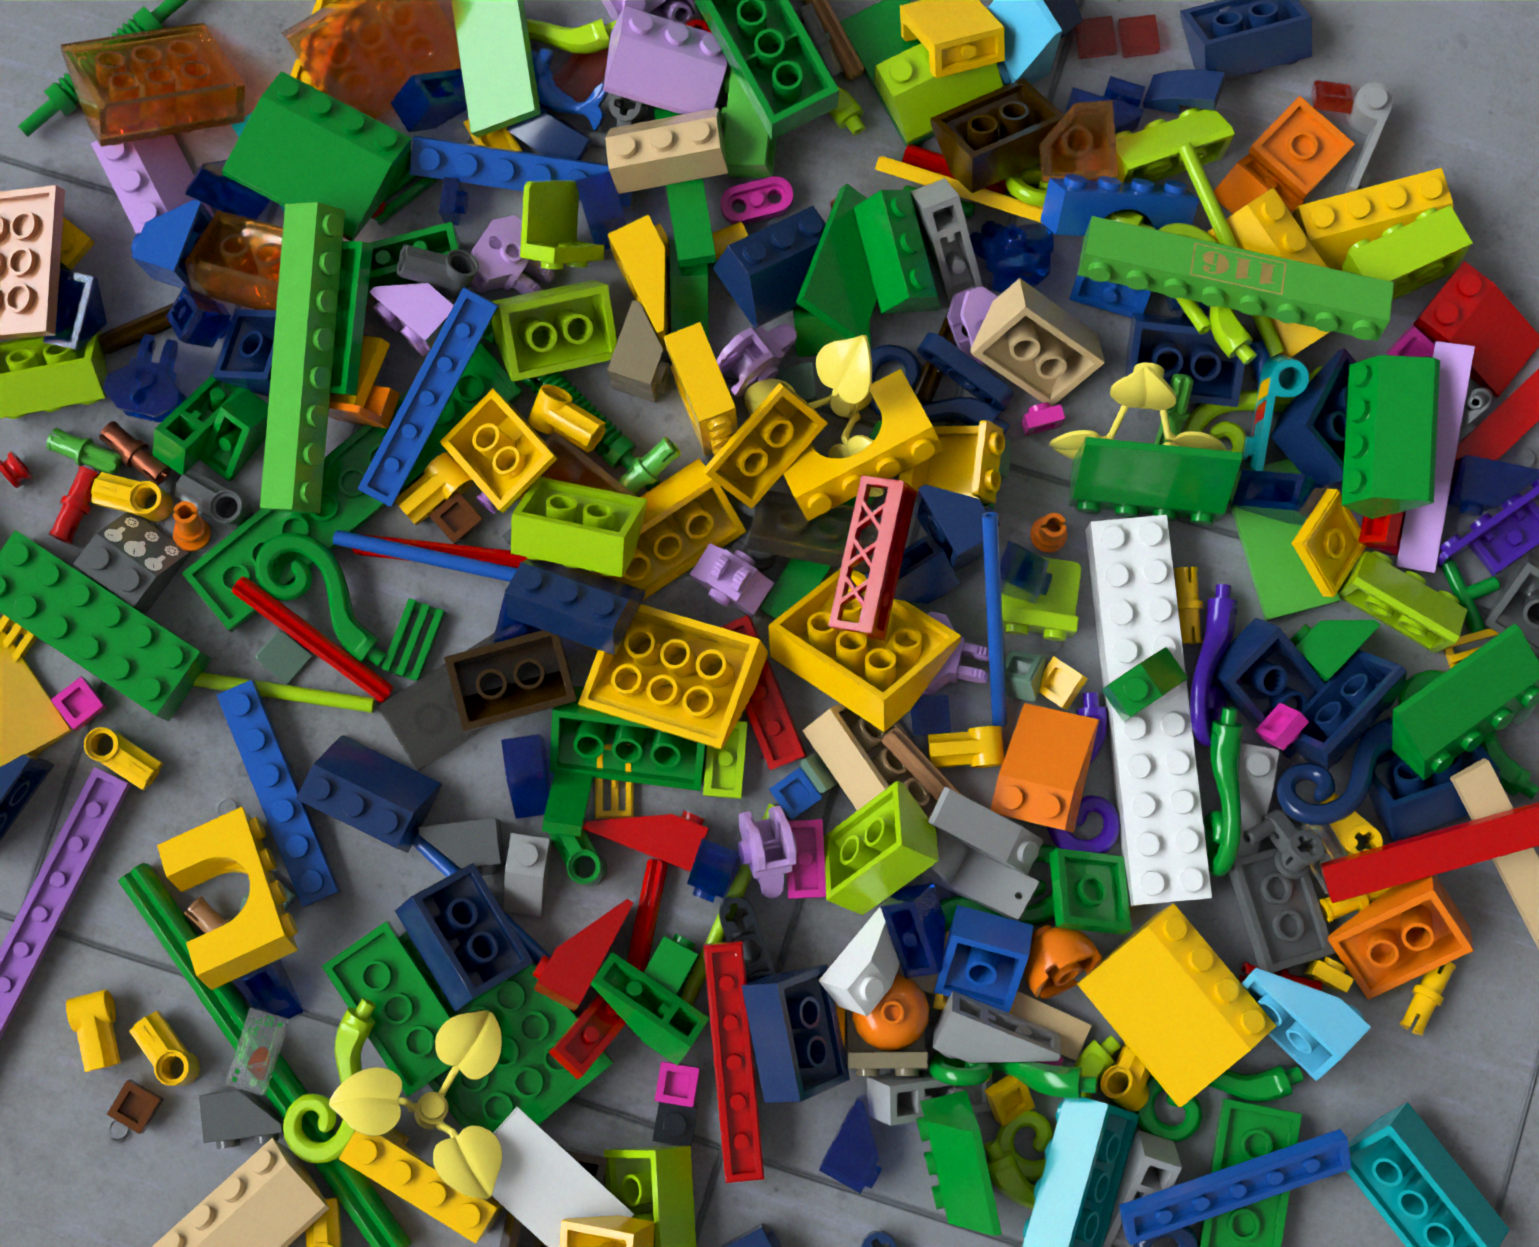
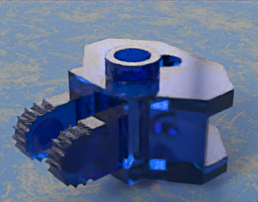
(1014, 251)
(145, 387)

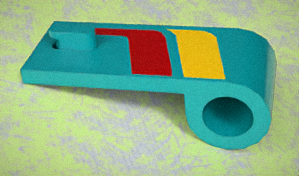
(1279, 377)

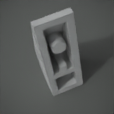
(947, 236)
(1256, 785)
(985, 831)
(987, 1035)
(898, 1098)
(1149, 1169)

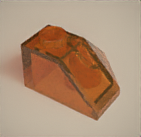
(1081, 143)

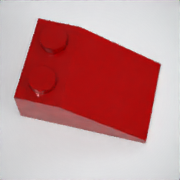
(1478, 314)

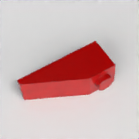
(658, 836)
(576, 961)

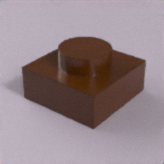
(456, 518)
(135, 1106)

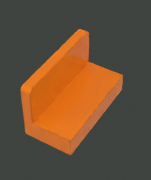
(1249, 181)
(376, 411)

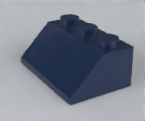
(1247, 35)
(771, 266)
(1182, 350)
(952, 523)
(573, 603)
(1348, 707)
(370, 792)
(1411, 804)
(463, 936)
(795, 1035)

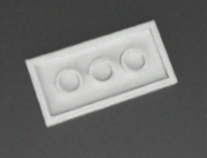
(544, 1182)

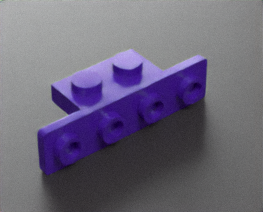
(1500, 538)

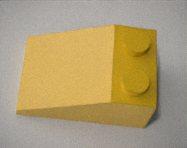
(642, 259)
(498, 450)

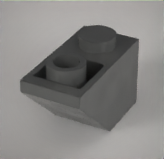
(237, 1115)

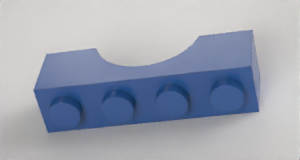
(1075, 200)

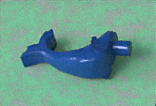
(556, 100)

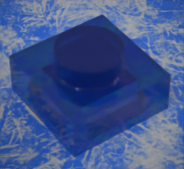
(1124, 91)
(453, 201)
(930, 716)

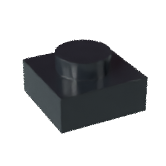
(675, 1124)

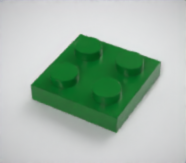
(1090, 891)

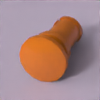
(190, 530)
(1049, 533)

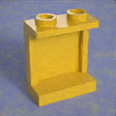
(955, 33)
(967, 463)

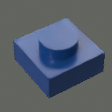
(795, 794)

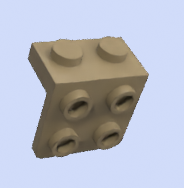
(869, 1059)

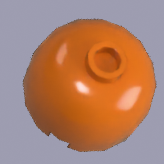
(1057, 959)
(897, 1018)

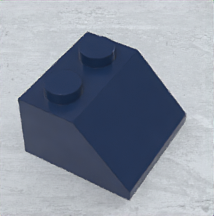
(248, 351)

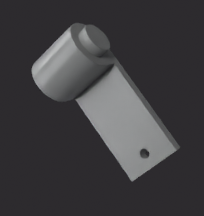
(1367, 117)
(980, 878)

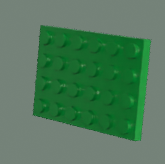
(525, 1070)

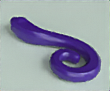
(1207, 698)
(1092, 803)

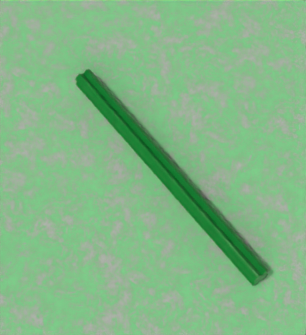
(284, 1088)

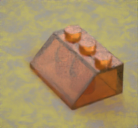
(237, 261)

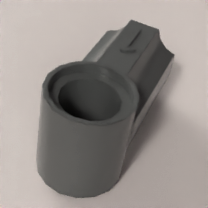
(446, 272)
(212, 499)

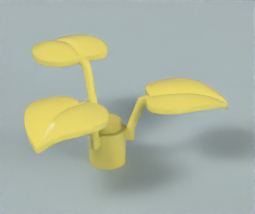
(848, 371)
(1143, 390)
(372, 1101)

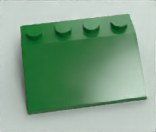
(318, 150)
(1152, 480)

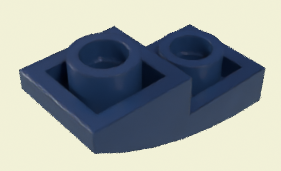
(1184, 87)
(551, 136)

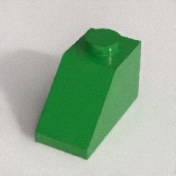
(236, 434)
(1331, 643)
(1144, 684)

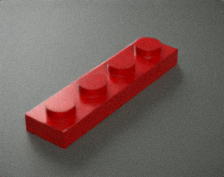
(769, 711)

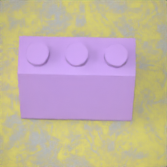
(663, 63)
(147, 176)

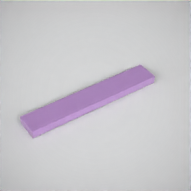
(1425, 524)

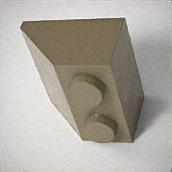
(638, 358)

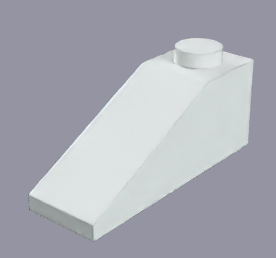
(864, 968)

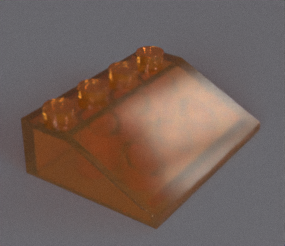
(372, 48)
(154, 83)

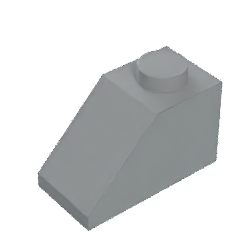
(527, 874)

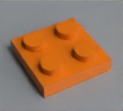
(1301, 147)

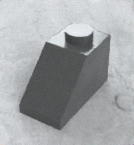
(469, 843)

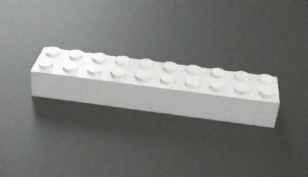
(1155, 747)

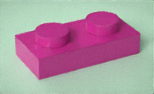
(808, 873)

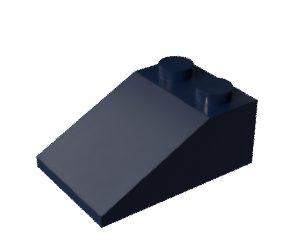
(1315, 423)
(1265, 670)
(17, 785)

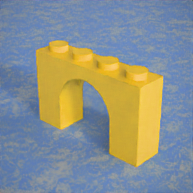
(702, 388)
(901, 443)
(262, 927)
(417, 1181)

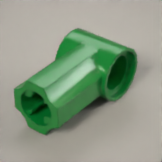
(576, 849)

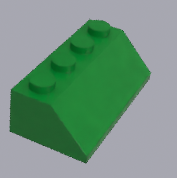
(1390, 434)
(1466, 703)
(654, 755)

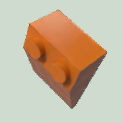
(1045, 767)
(1402, 936)

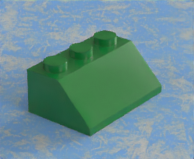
(896, 253)
(958, 1163)

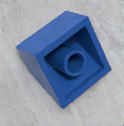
(169, 241)
(984, 957)

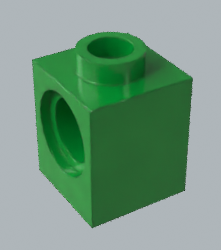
(672, 962)

